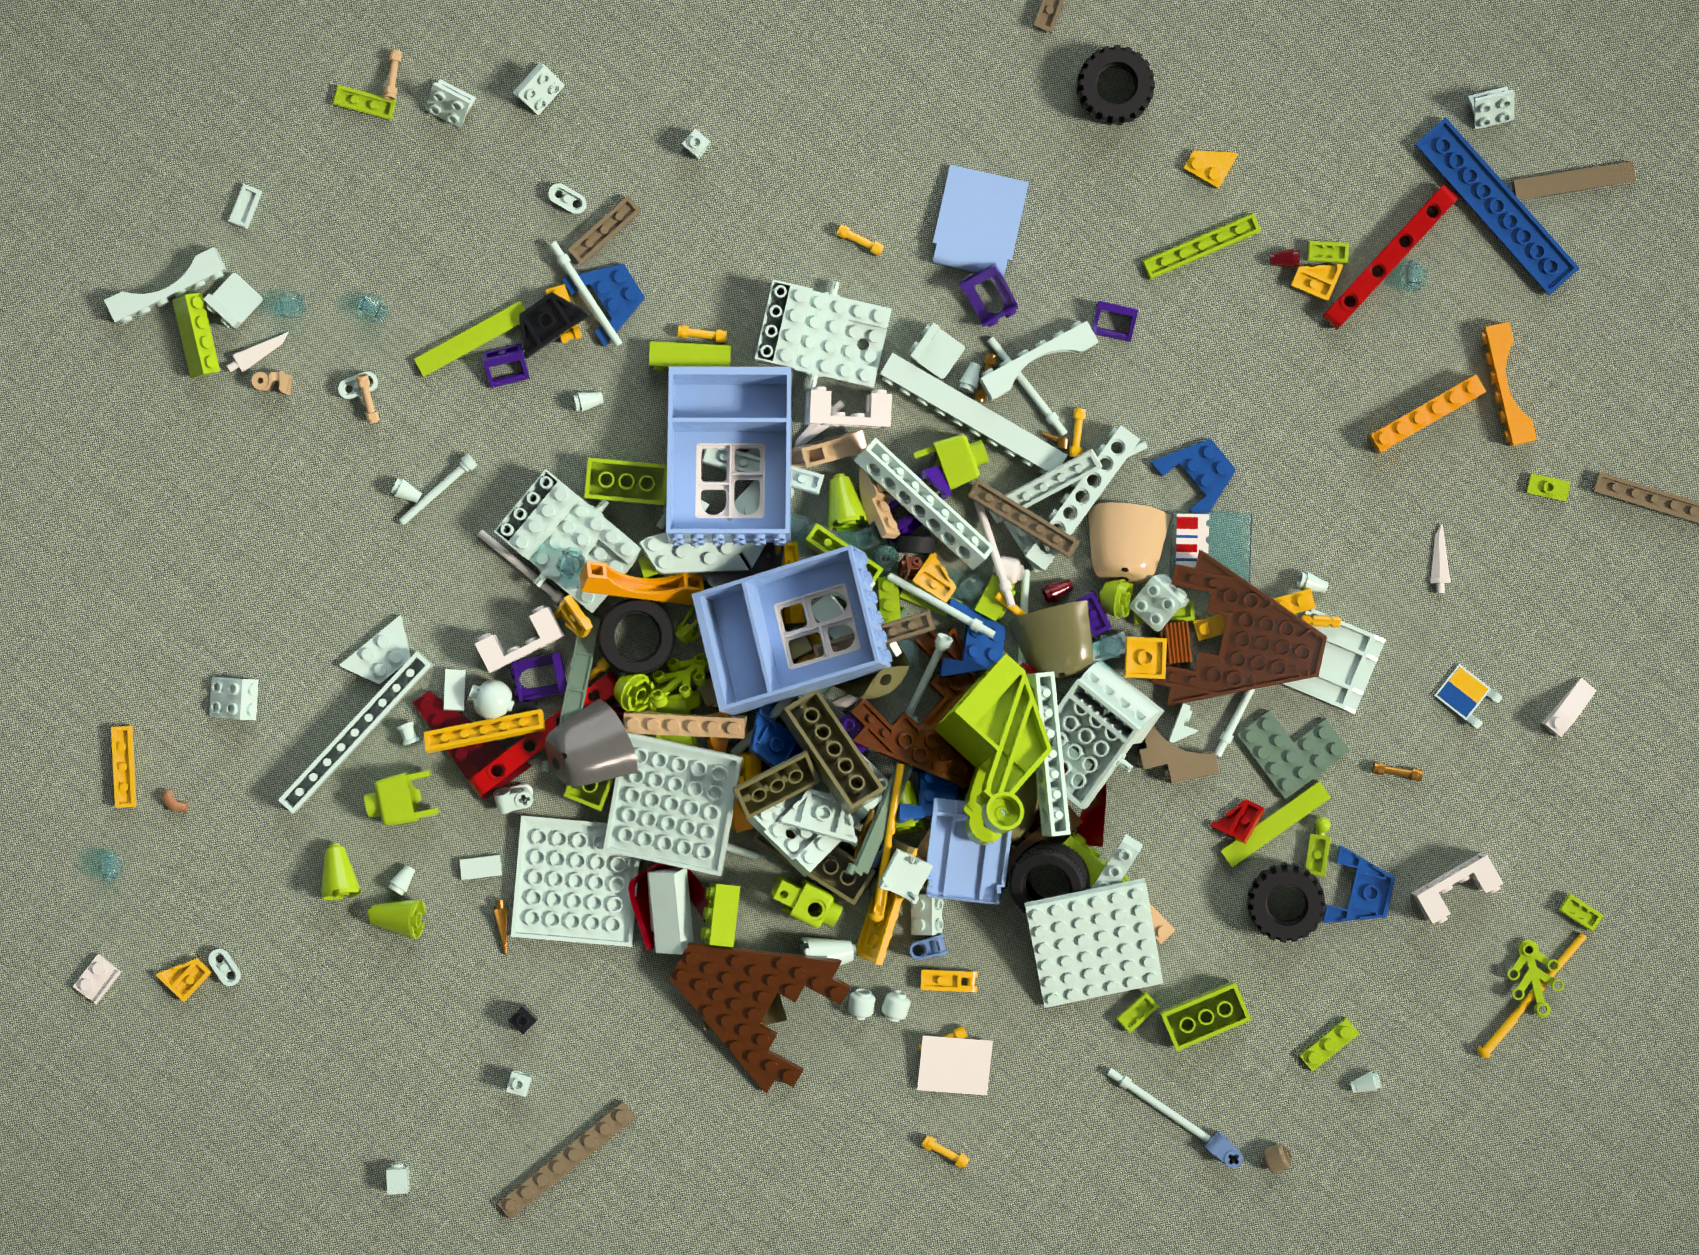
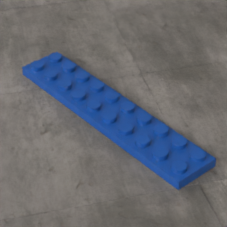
(1497, 206)

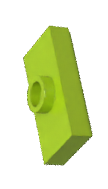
(1327, 252)
(1548, 487)
(1580, 912)
(1137, 1012)

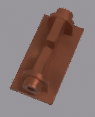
(909, 566)

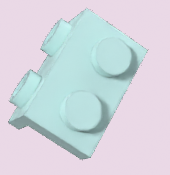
(926, 916)

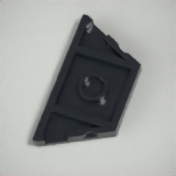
(548, 321)

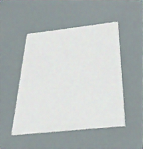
(954, 1065)

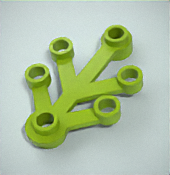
(698, 663)
(1534, 975)

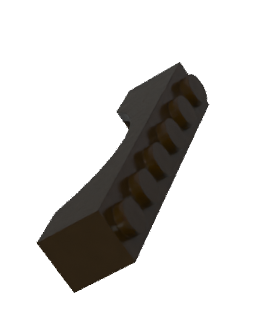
(1031, 838)

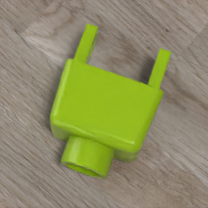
(957, 459)
(397, 799)
(801, 896)

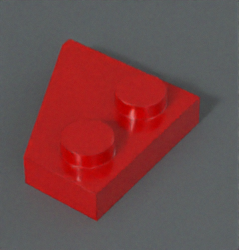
(1240, 821)

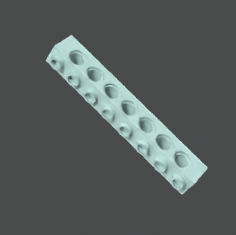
(1128, 442)
(924, 504)
(1050, 772)

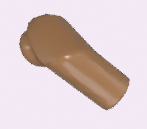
(170, 802)

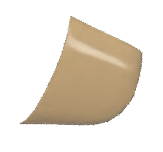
(1126, 538)

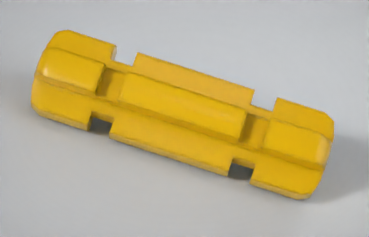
(1322, 621)

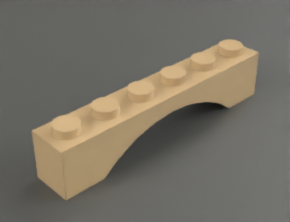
(686, 725)

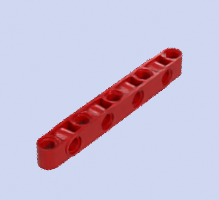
(1390, 257)
(517, 755)

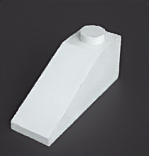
(1569, 708)

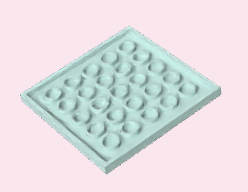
(674, 805)
(571, 885)
(1094, 942)

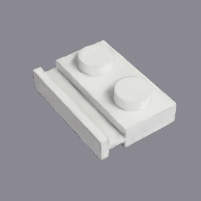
(97, 979)

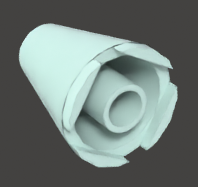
(828, 948)

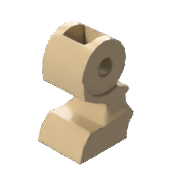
(266, 382)

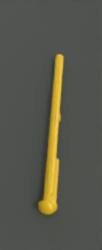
(881, 895)
(1485, 1051)

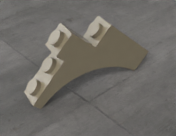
(1180, 763)

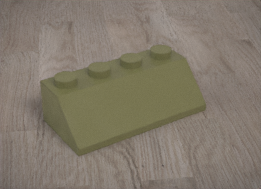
(776, 785)

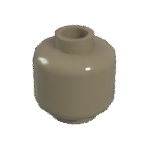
(1276, 1158)

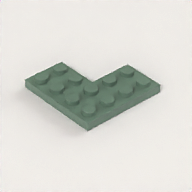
(1289, 762)

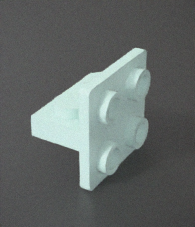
(539, 88)
(449, 103)
(1492, 107)

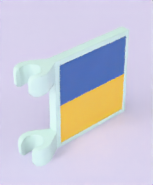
(1464, 693)

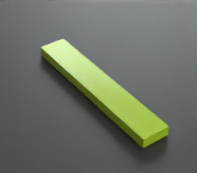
(1201, 246)
(470, 339)
(1277, 823)

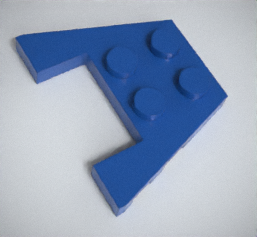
(616, 292)
(1206, 468)
(978, 649)
(771, 740)
(928, 789)
(1369, 891)

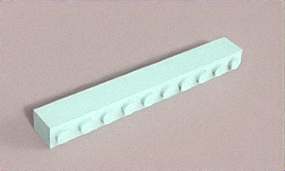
(972, 414)
(355, 732)

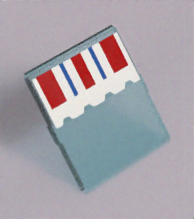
(1218, 534)

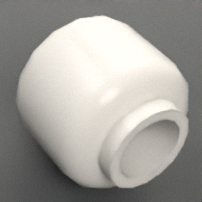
(1012, 568)

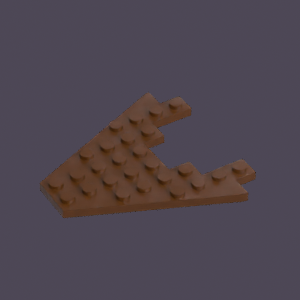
(1259, 643)
(919, 743)
(735, 990)

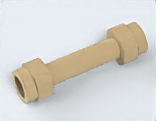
(394, 58)
(363, 383)

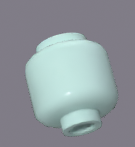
(861, 1004)
(896, 1006)

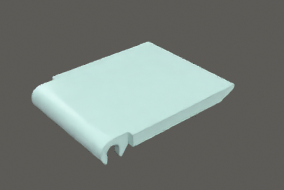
(1345, 665)

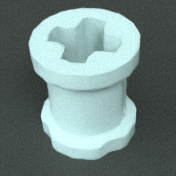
(408, 734)

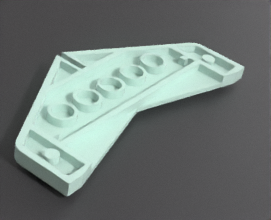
(708, 557)

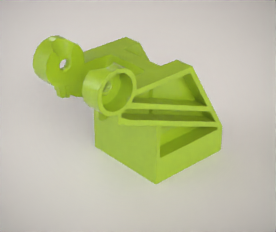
(1006, 741)

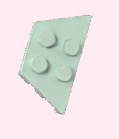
(381, 654)
(822, 815)

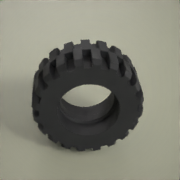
(1115, 57)
(1289, 929)

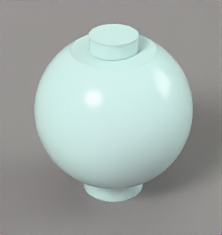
(491, 699)

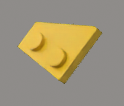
(1210, 165)
(934, 579)
(185, 978)

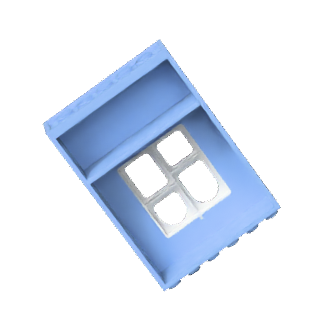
(729, 412)
(749, 642)

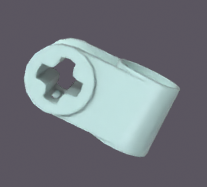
(512, 798)

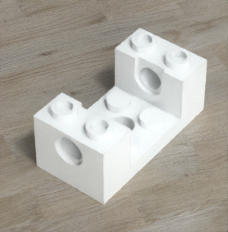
(876, 410)
(494, 654)
(1478, 867)

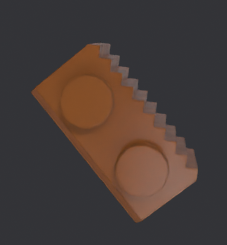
(1177, 642)

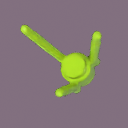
(686, 632)

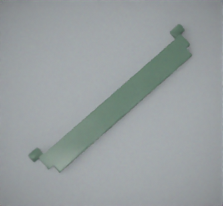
(578, 677)
(878, 826)

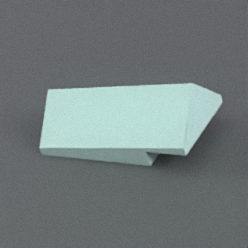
(670, 910)

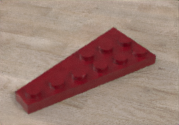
(469, 758)

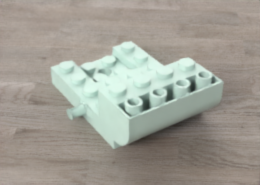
(821, 334)
(557, 518)
(1098, 727)
(807, 847)

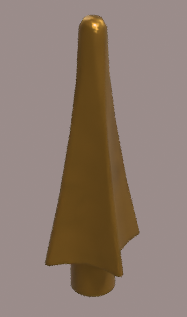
(863, 832)
(501, 916)

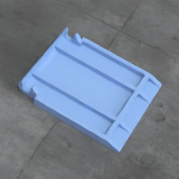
(978, 219)
(959, 865)

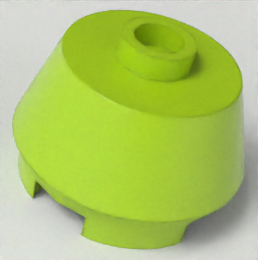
(1116, 597)
(633, 692)

